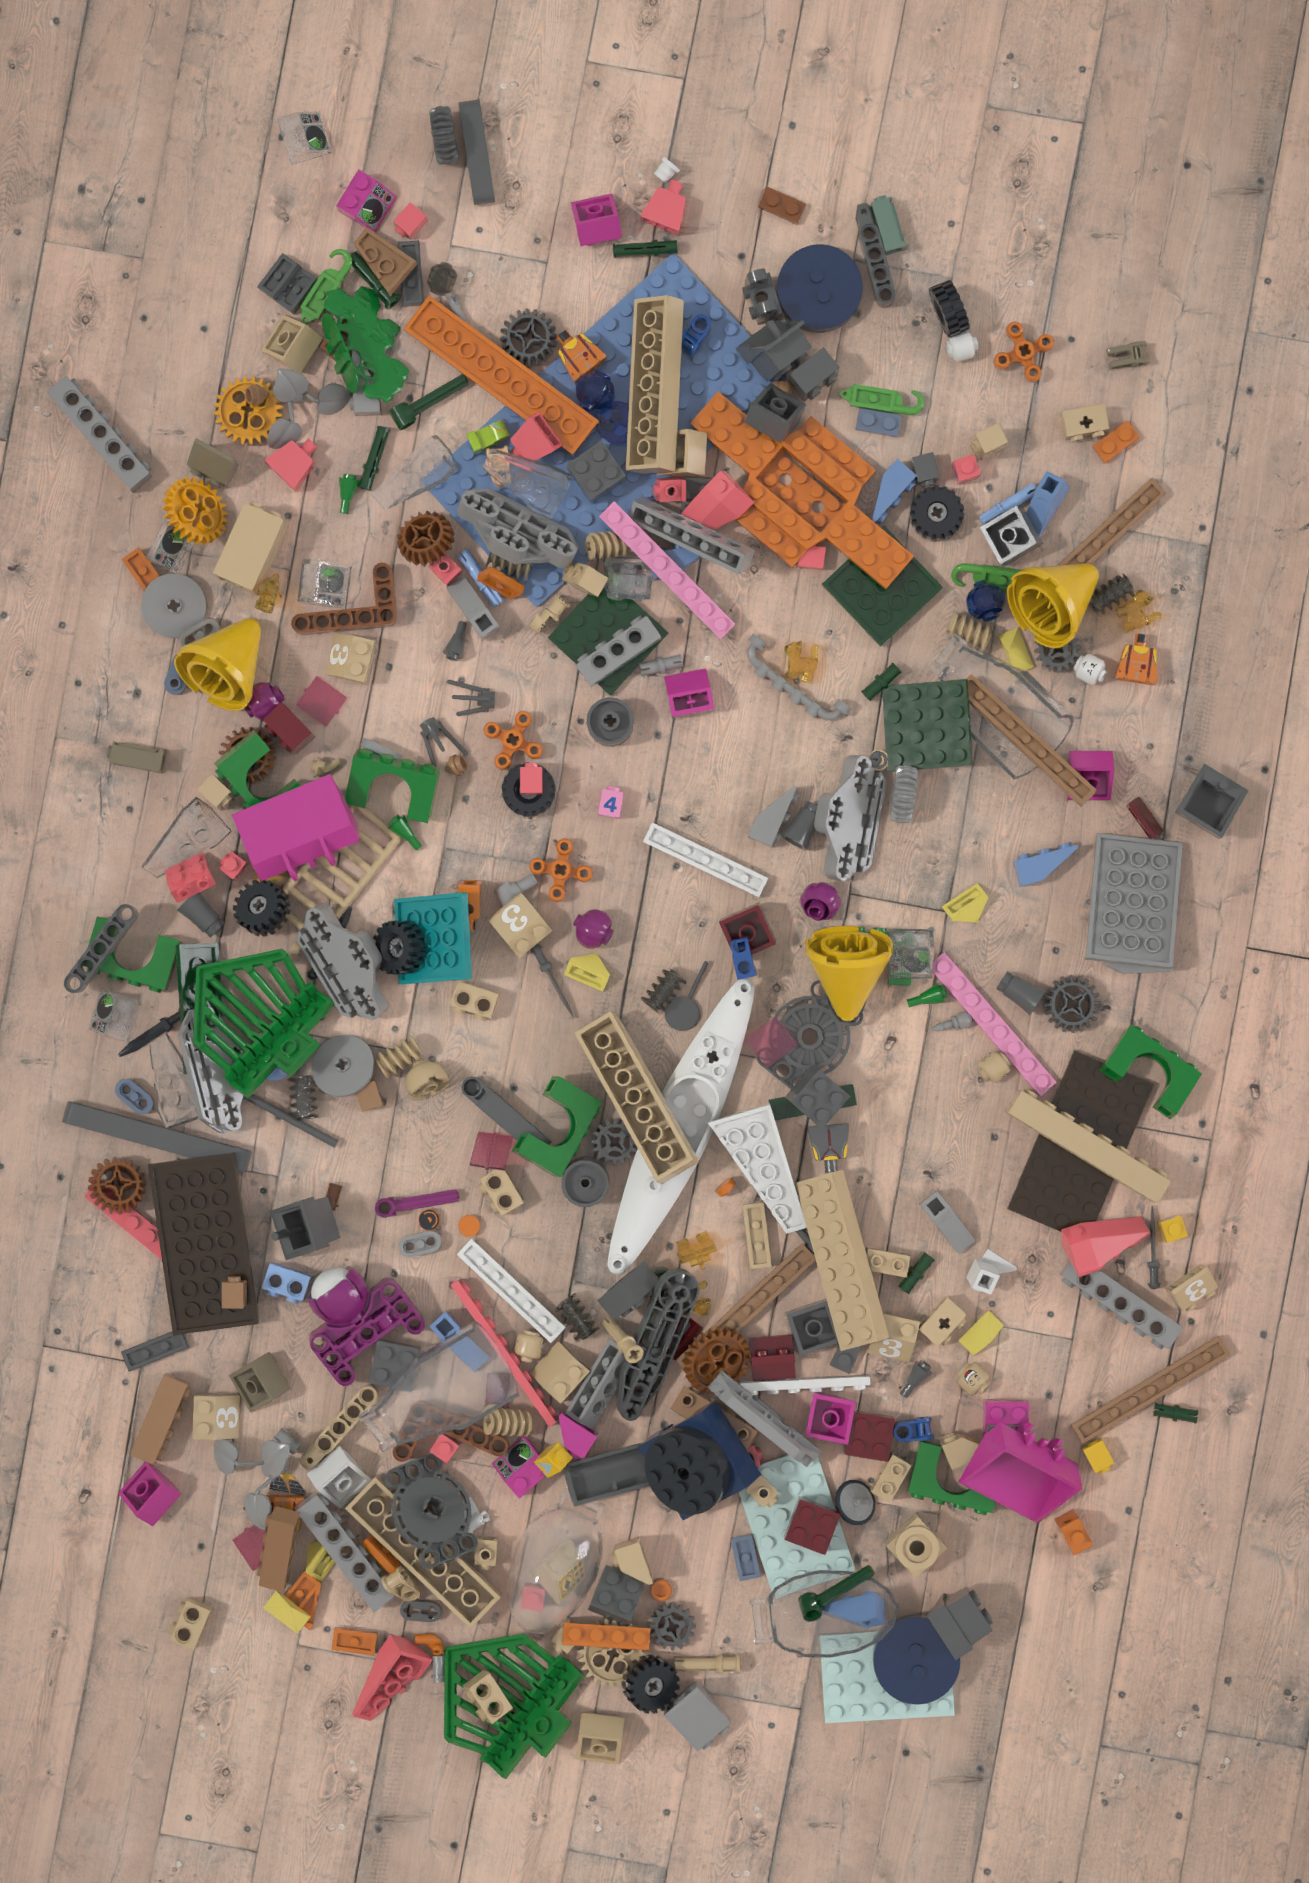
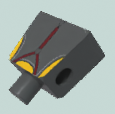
(829, 1144)

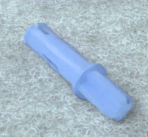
(1000, 508)
(473, 569)

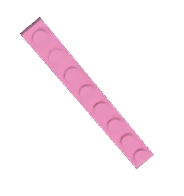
(667, 570)
(992, 1024)

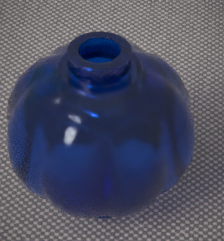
(595, 391)
(985, 601)

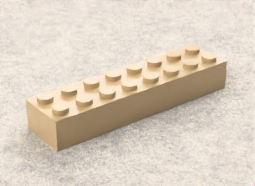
(654, 384)
(636, 1097)
(1087, 1146)
(842, 1260)
(454, 1583)

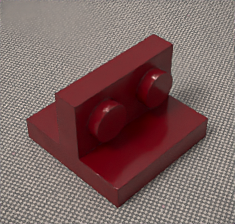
(772, 1357)

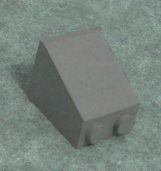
(697, 1716)

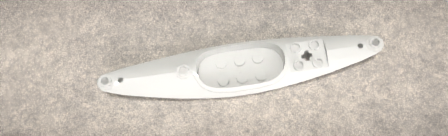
(695, 1097)

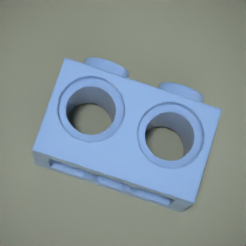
(288, 1277)

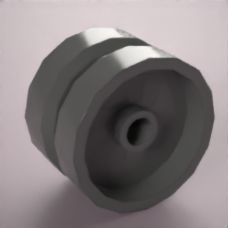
(610, 709)
(589, 1169)

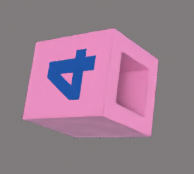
(611, 802)

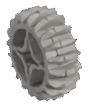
(903, 794)

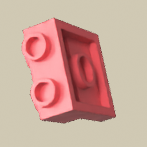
(189, 877)

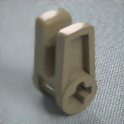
(1130, 349)

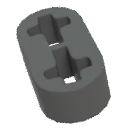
(420, 1616)

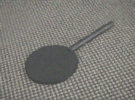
(683, 1011)

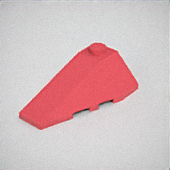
(719, 502)

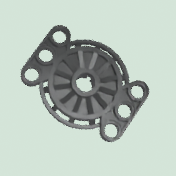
(829, 1032)
(426, 1528)

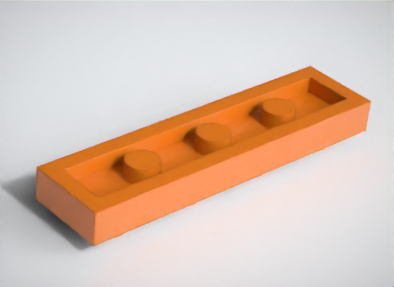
(606, 1636)

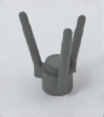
(485, 698)
(431, 729)

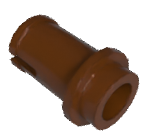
(333, 1195)

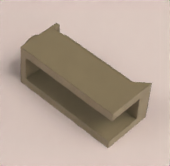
(136, 757)

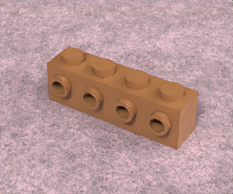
(690, 1401)
(160, 1418)
(278, 1548)

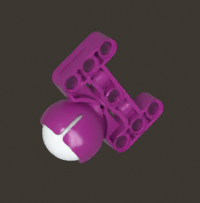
(347, 1308)

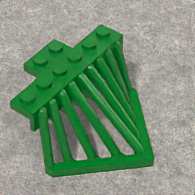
(282, 1043)
(536, 1719)

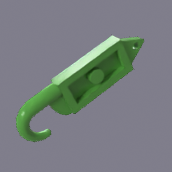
(329, 280)
(880, 399)
(991, 574)

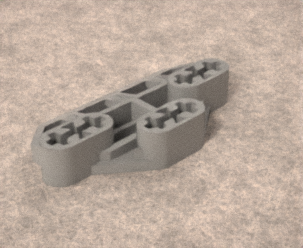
(515, 530)
(845, 824)
(347, 960)
(215, 1088)
(764, 1419)

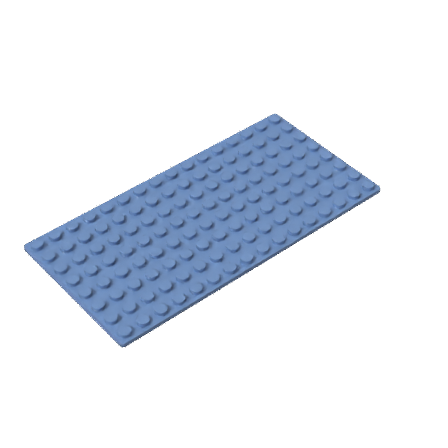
(710, 370)

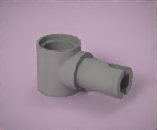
(509, 890)

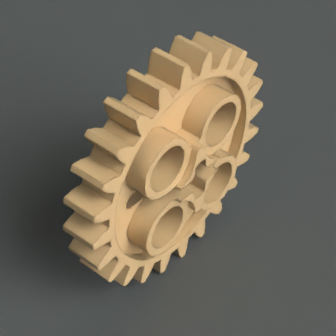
(598, 1671)

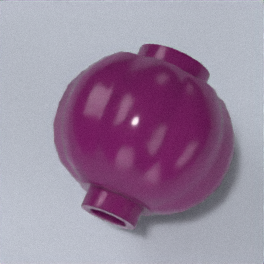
(264, 700)
(820, 901)
(593, 928)

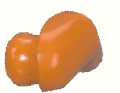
(431, 1641)

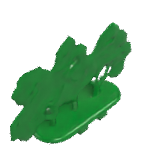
(366, 336)

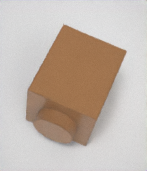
(370, 1096)
(234, 1293)

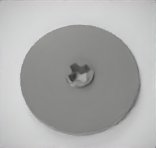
(158, 596)
(329, 1059)

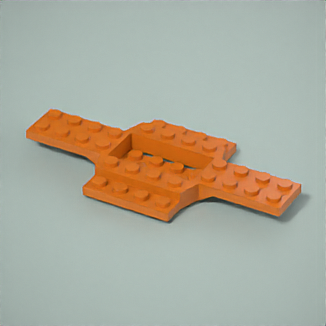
(784, 514)

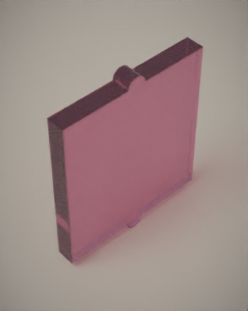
(321, 701)
(771, 1042)
(491, 1151)
(250, 1545)

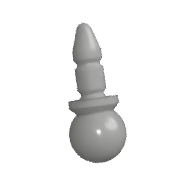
(961, 1020)

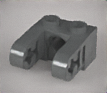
(761, 283)

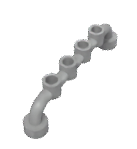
(795, 694)

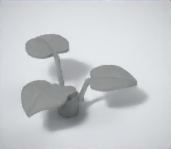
(291, 387)
(274, 1464)

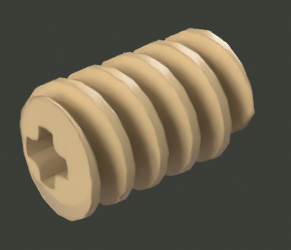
(604, 545)
(970, 631)
(399, 1056)
(508, 1422)

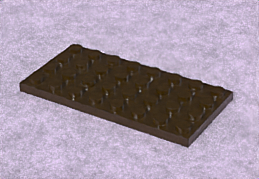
(1058, 1185)
(202, 1241)

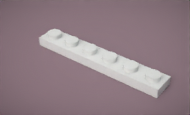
(705, 860)
(511, 1290)
(814, 1384)

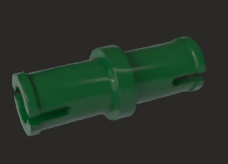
(881, 681)
(916, 1273)
(1175, 1413)

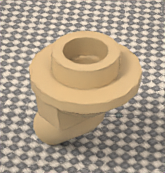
(319, 767)

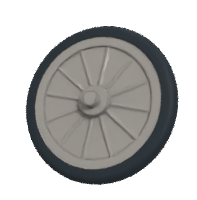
(855, 1502)

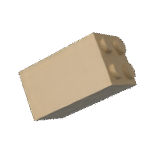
(251, 548)

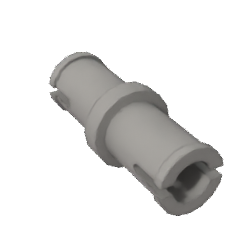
(660, 665)

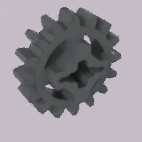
(1064, 656)
(607, 1149)
(663, 1630)

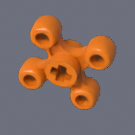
(1015, 355)
(508, 748)
(562, 860)

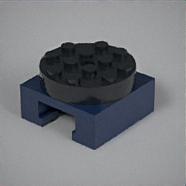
(697, 1462)

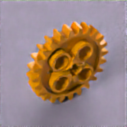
(229, 408)
(195, 510)

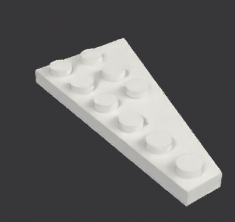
(759, 1153)

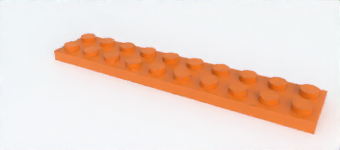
(499, 373)

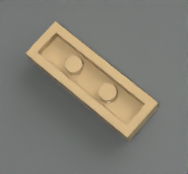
(756, 1235)

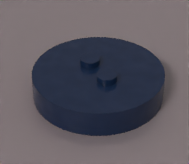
(819, 288)
(914, 1661)

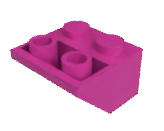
(689, 693)

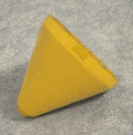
(1052, 600)
(222, 664)
(848, 965)

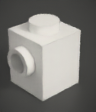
(982, 1276)

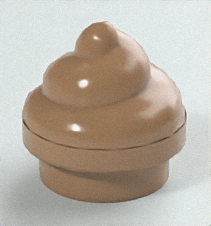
(784, 385)
(255, 394)
(456, 765)

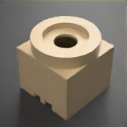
(915, 1545)

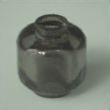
(442, 279)

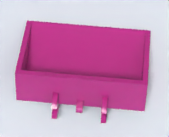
(297, 828)
(1022, 1472)

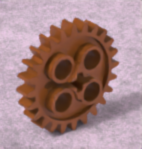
(716, 1359)

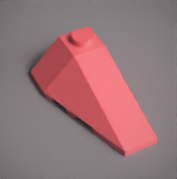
(1097, 1242)
(394, 1667)

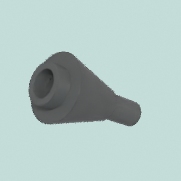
(455, 647)
(918, 1374)

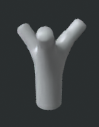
(454, 306)

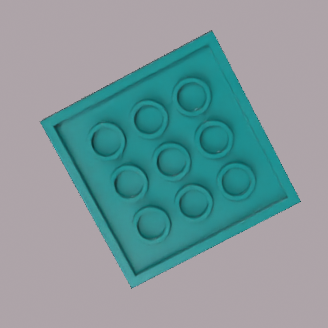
(446, 933)

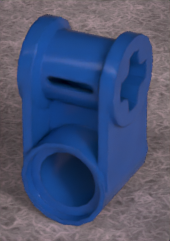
(694, 335)
(914, 1429)

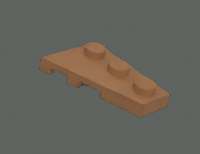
(384, 259)

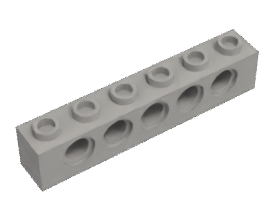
(61, 394)
(691, 535)
(1169, 1329)
(308, 1509)

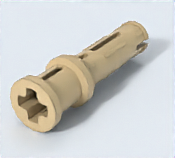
(625, 1343)
(719, 1664)

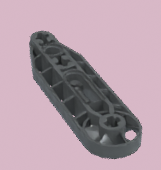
(657, 1338)

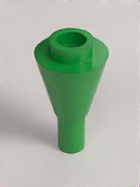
(347, 489)
(401, 827)
(933, 995)

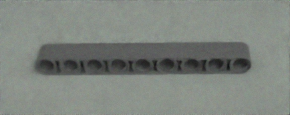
(150, 1134)

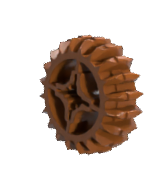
(430, 538)
(264, 762)
(125, 1185)

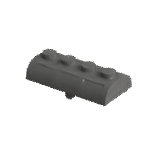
(605, 1475)

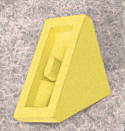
(1015, 649)
(967, 905)
(588, 970)
(981, 1333)
(318, 1560)
(286, 1612)

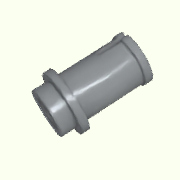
(283, 1437)
(438, 1668)

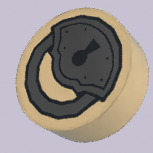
(878, 759)

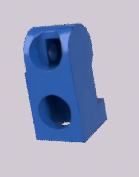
(743, 958)

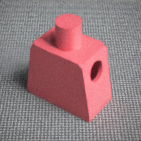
(666, 208)
(534, 439)
(293, 462)

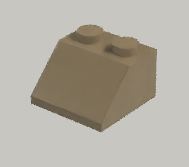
(211, 463)
(260, 1382)

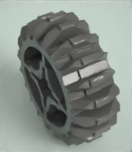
(443, 135)
(518, 334)
(1077, 1011)

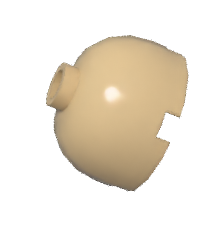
(425, 1079)

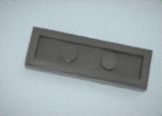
(412, 285)
(154, 1350)

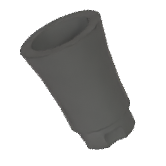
(802, 827)
(201, 914)
(1020, 992)

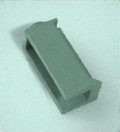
(888, 225)

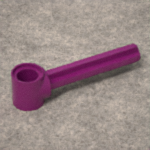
(417, 1202)

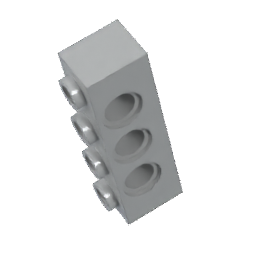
(631, 650)
(598, 1387)

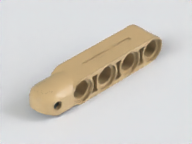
(315, 1451)

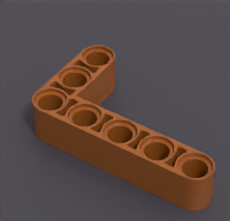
(355, 613)
(466, 1437)

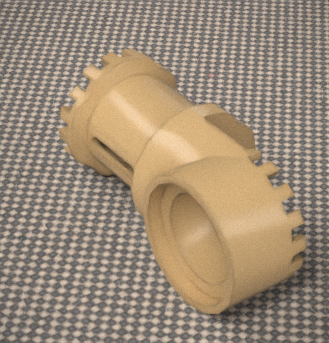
(553, 611)

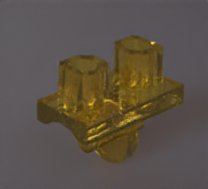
(698, 1254)

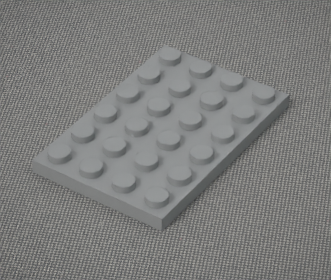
(1134, 901)

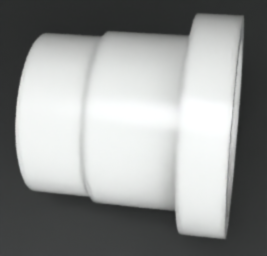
(666, 170)

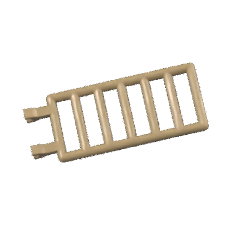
(357, 887)

